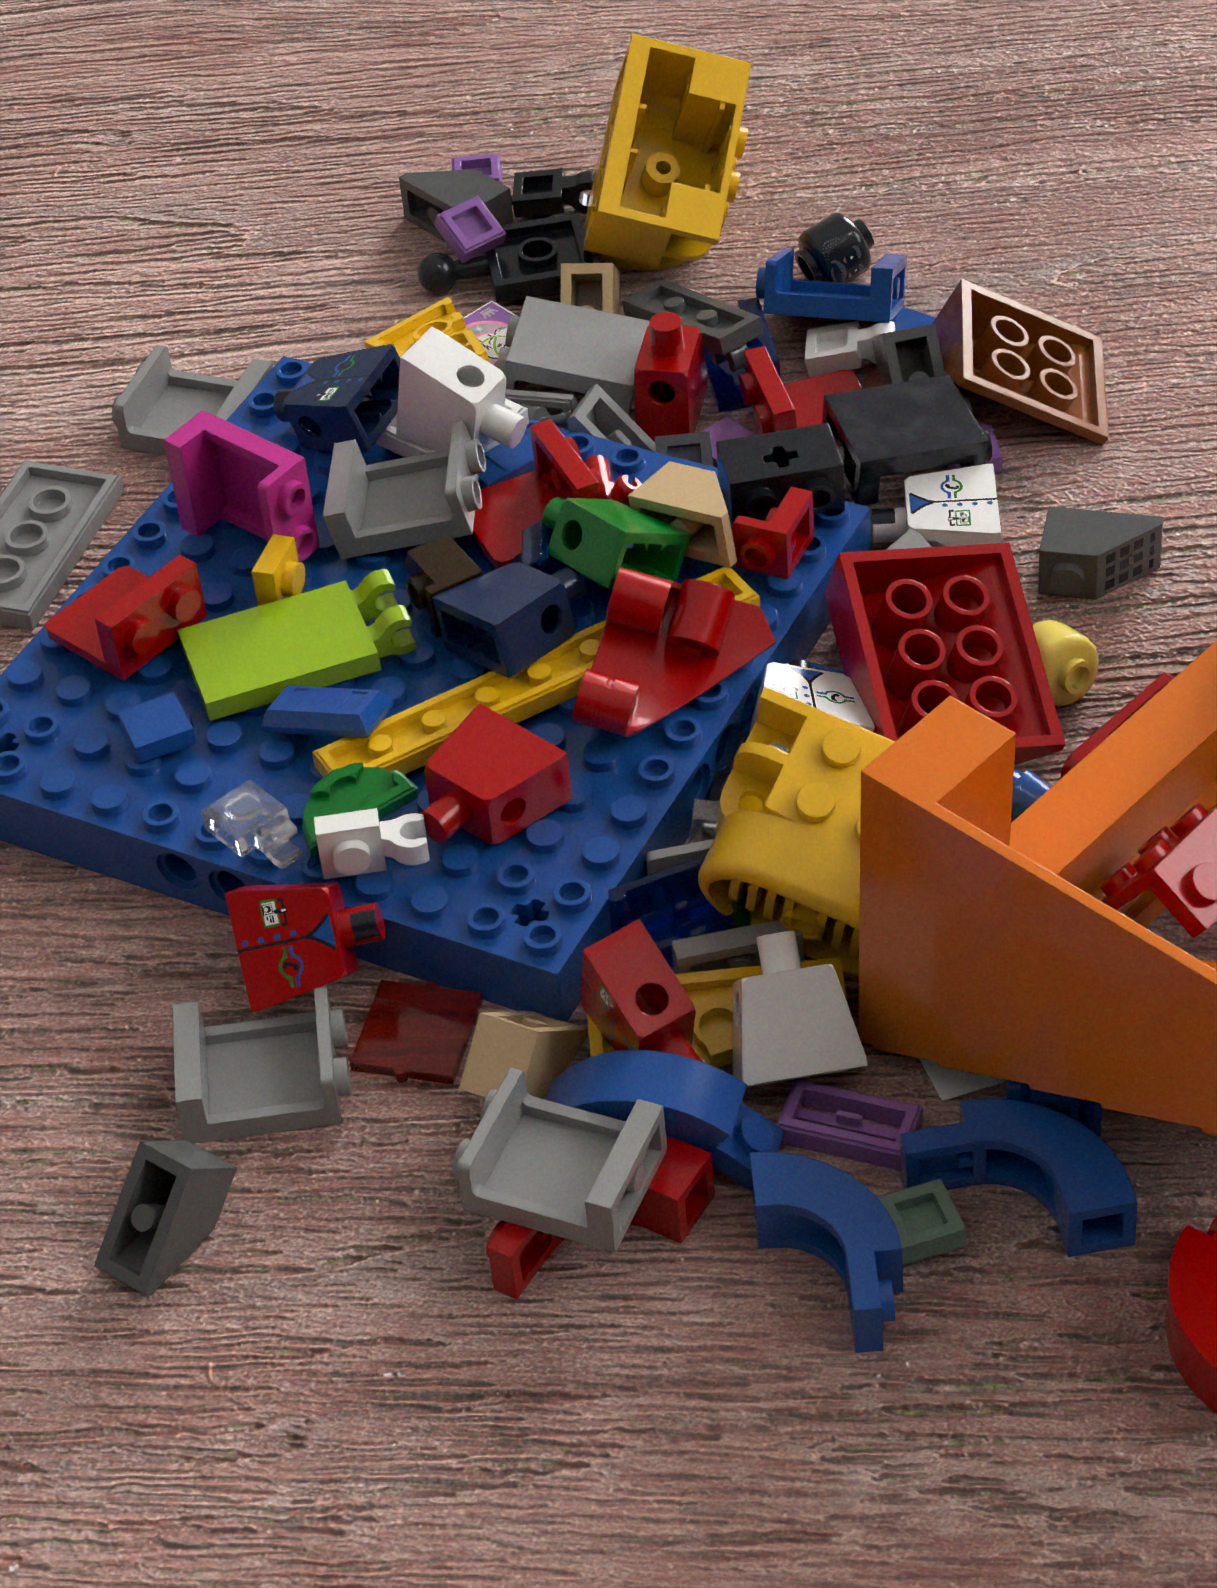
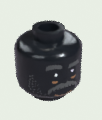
(834, 249)

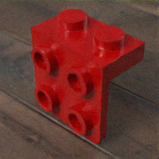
(787, 405)
(522, 500)
(131, 616)
(1176, 869)

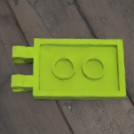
(295, 642)

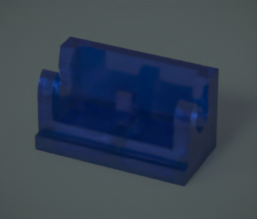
(673, 906)

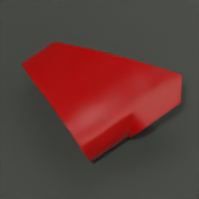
(665, 649)

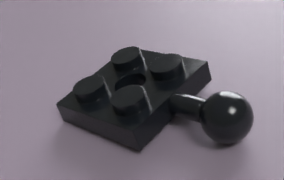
(513, 264)

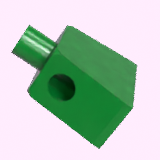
(595, 537)

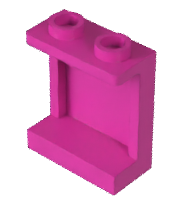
(240, 479)

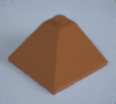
(1024, 360)

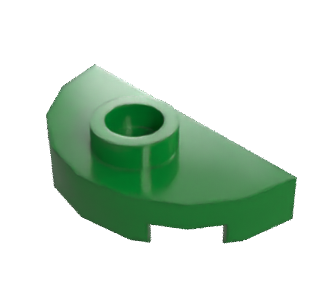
(352, 790)

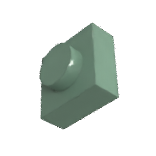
(925, 1220)

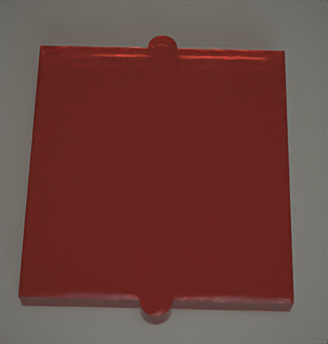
(416, 1032)

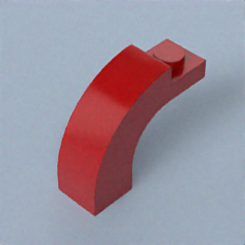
(669, 1207)
(1193, 1311)

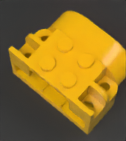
(667, 156)
(795, 826)

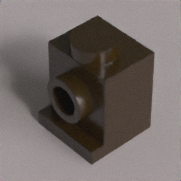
(435, 569)

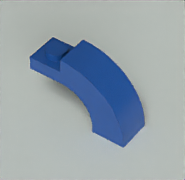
(841, 1221)

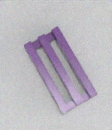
(845, 1132)

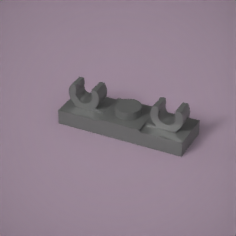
(722, 325)

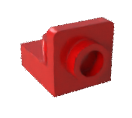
(778, 542)

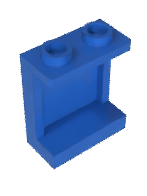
(836, 300)

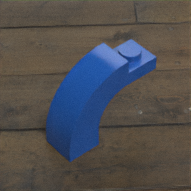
(697, 1099)
(1037, 1153)

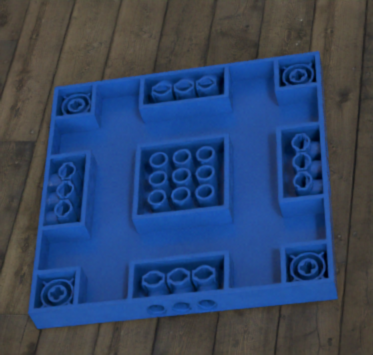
(477, 912)

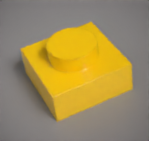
(278, 571)

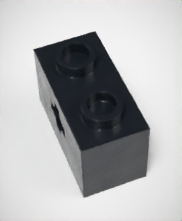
(762, 468)

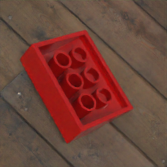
(942, 627)

